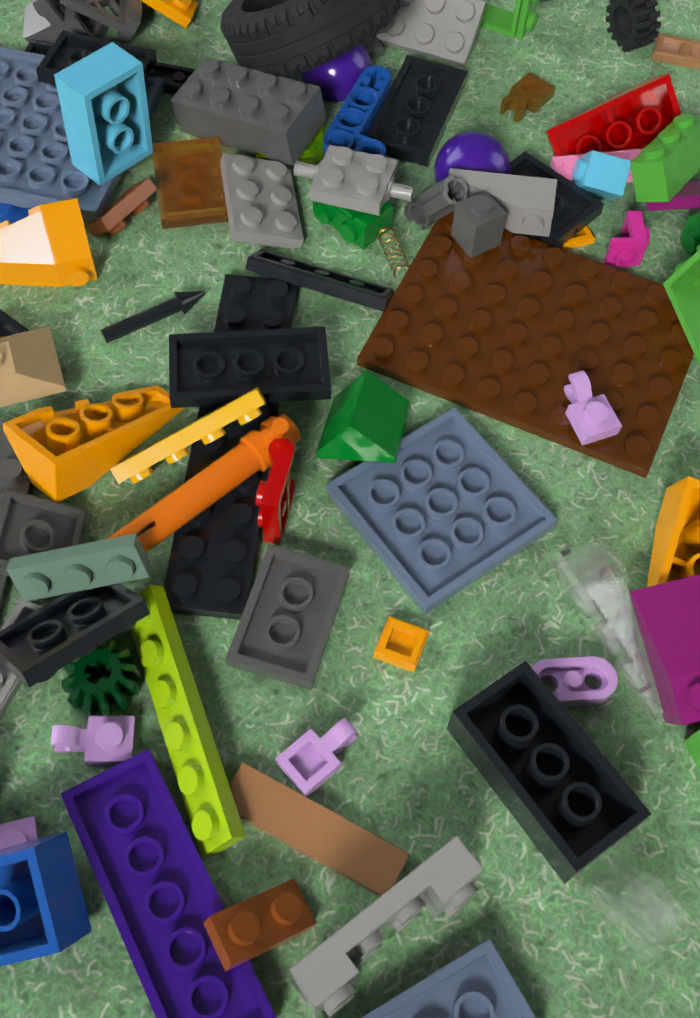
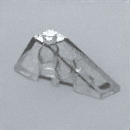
(601, 596)

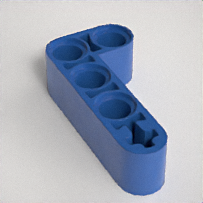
(359, 112)

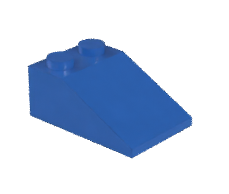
(40, 900)

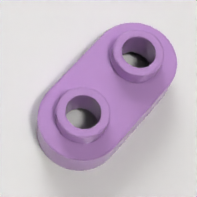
(570, 676)

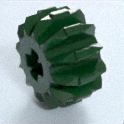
(107, 690)

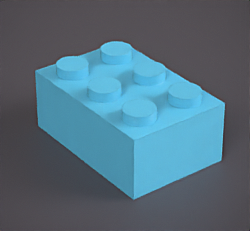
(105, 112)

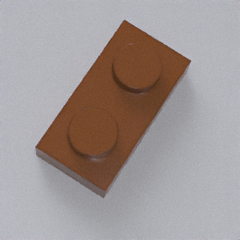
(133, 201)
(259, 924)

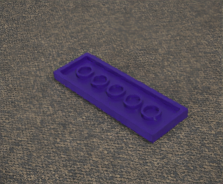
(159, 893)

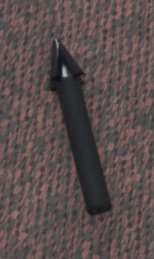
(182, 302)

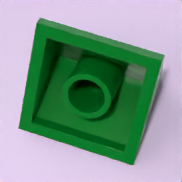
(365, 422)

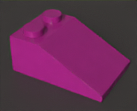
(671, 636)

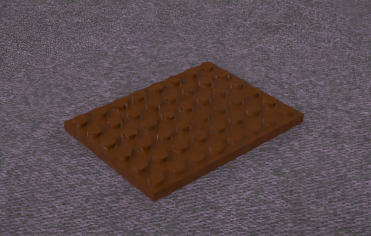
(515, 325)

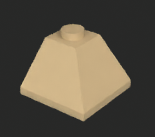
(29, 367)

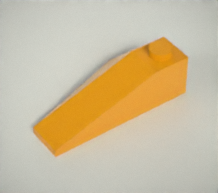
(47, 248)
(81, 444)
(677, 534)

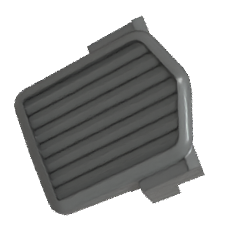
(48, 18)

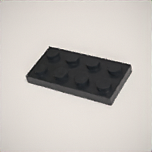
(418, 109)
(228, 364)

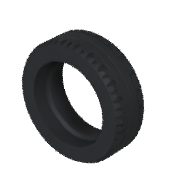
(300, 34)

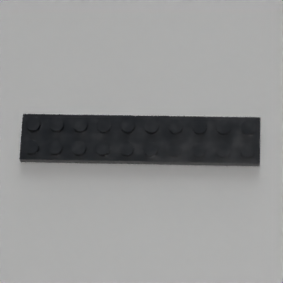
(218, 549)

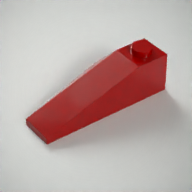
(620, 122)

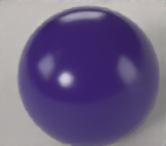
(340, 74)
(471, 152)

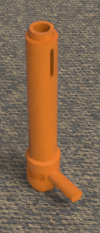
(210, 483)

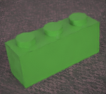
(668, 161)

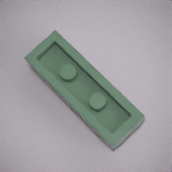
(79, 567)

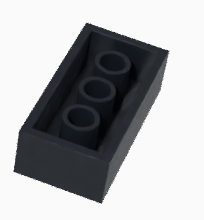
(546, 771)

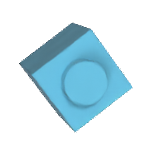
(601, 175)

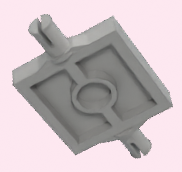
(353, 180)

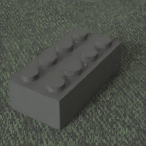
(249, 110)

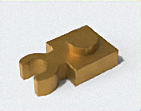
(527, 94)

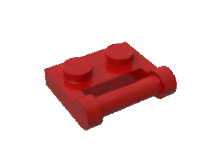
(277, 493)

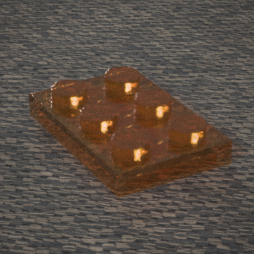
(189, 182)

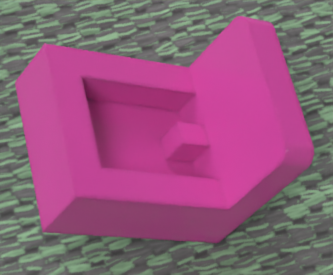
(631, 245)

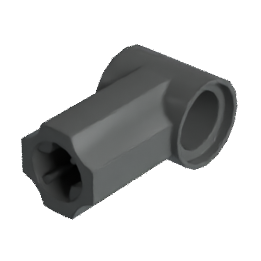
(436, 201)

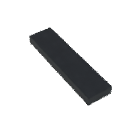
(320, 279)

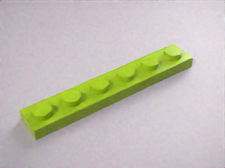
(185, 728)

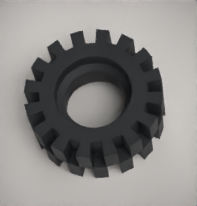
(633, 23)

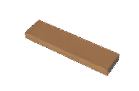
(316, 831)

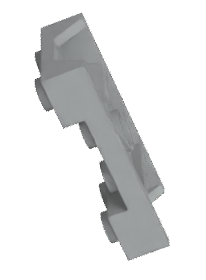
(438, 884)

